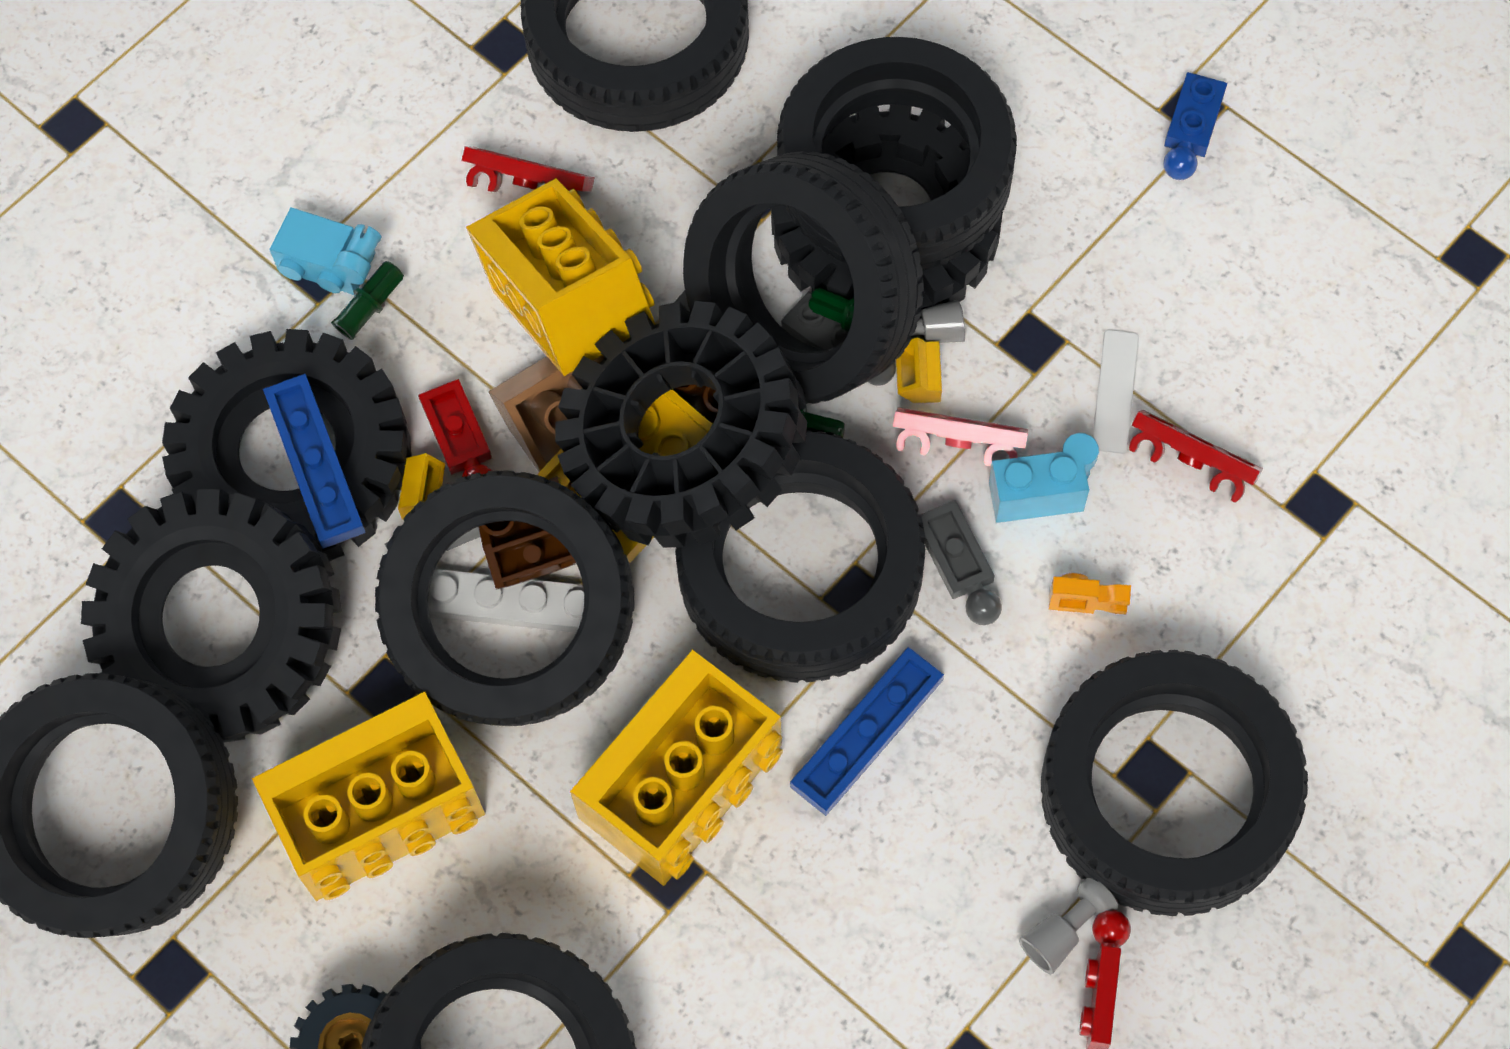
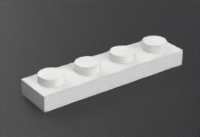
(526, 604)

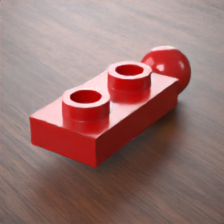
(456, 429)
(1111, 931)

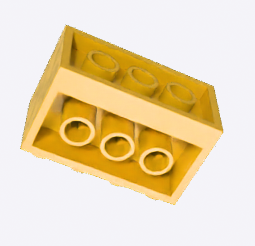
(560, 273)
(679, 768)
(369, 798)

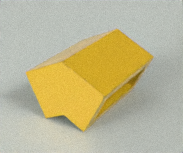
(920, 372)
(414, 480)

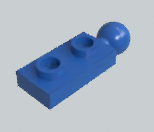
(1192, 124)

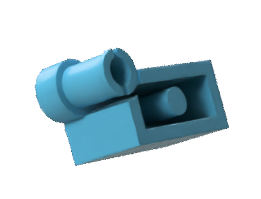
(324, 251)
(1043, 482)

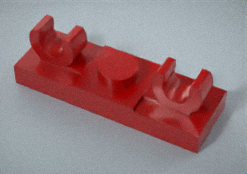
(525, 172)
(1194, 452)

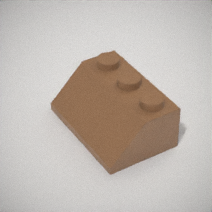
(531, 407)

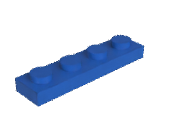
(314, 461)
(866, 731)

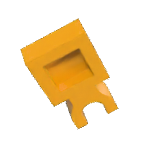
(1078, 594)

